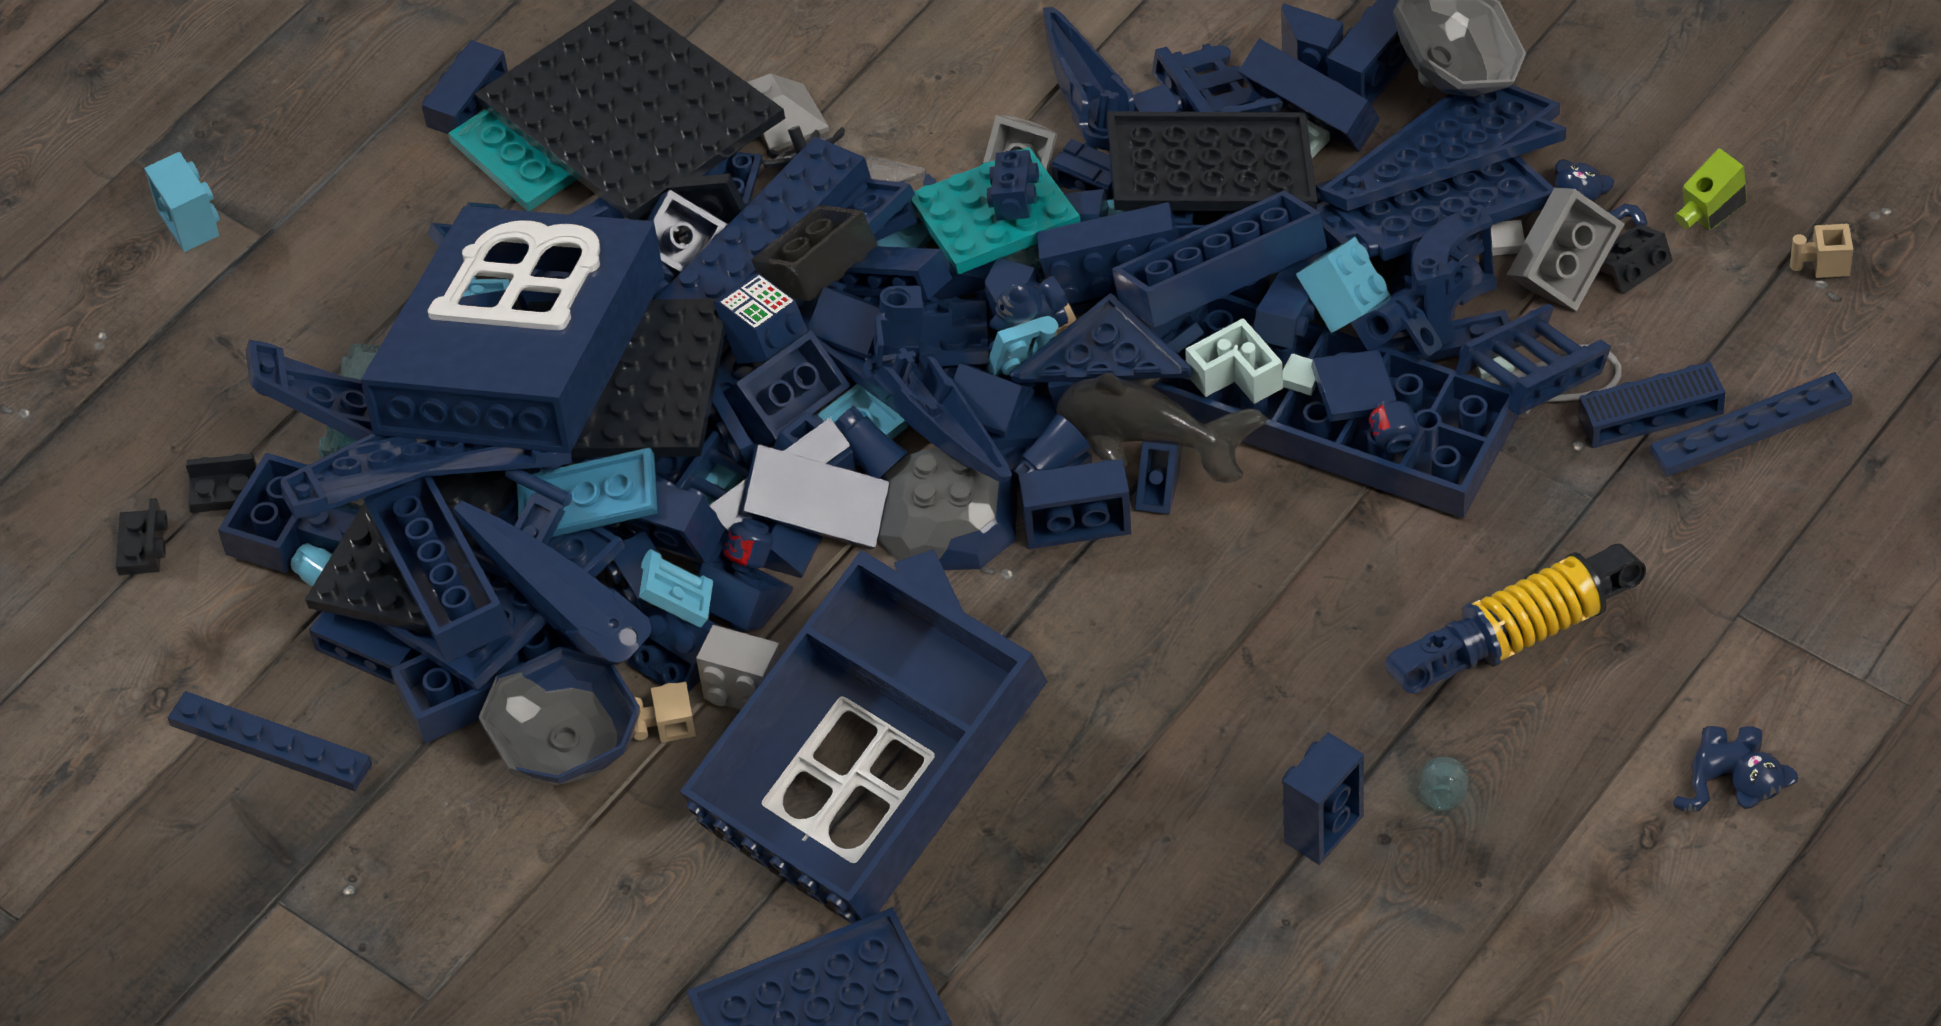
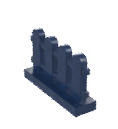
(1196, 90)

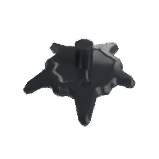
(784, 157)

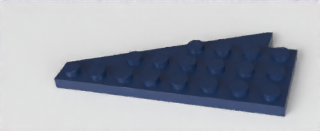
(1449, 141)

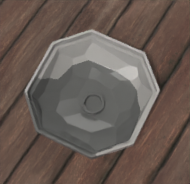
(1460, 44)

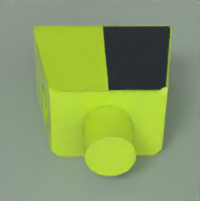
(1713, 192)

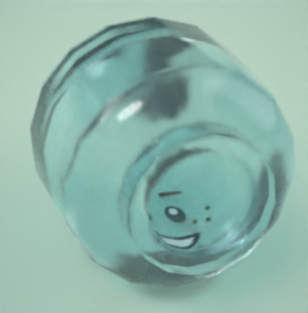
(1443, 783)

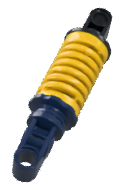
(1518, 617)

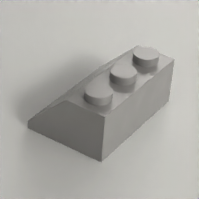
(1565, 248)

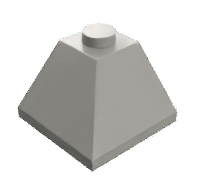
(798, 110)
(1017, 134)

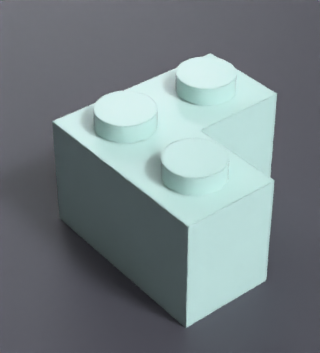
(1238, 357)

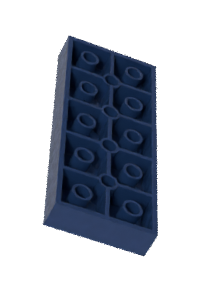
(1457, 416)

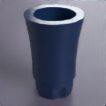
(869, 444)
(1054, 449)

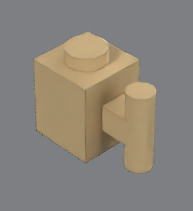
(1829, 251)
(670, 713)

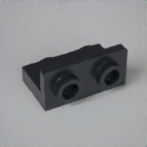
(1636, 257)
(218, 481)
(141, 540)

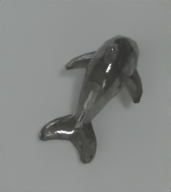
(1130, 410)

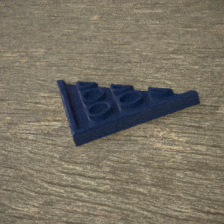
(1103, 342)

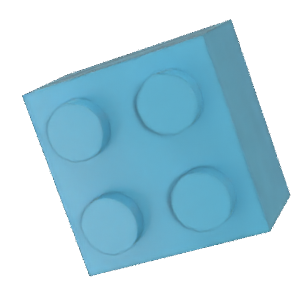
(183, 201)
(1343, 284)

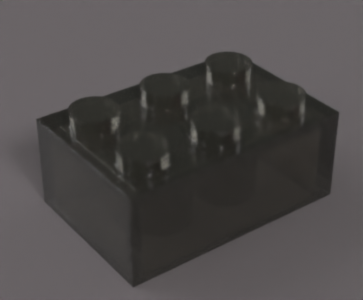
(816, 251)

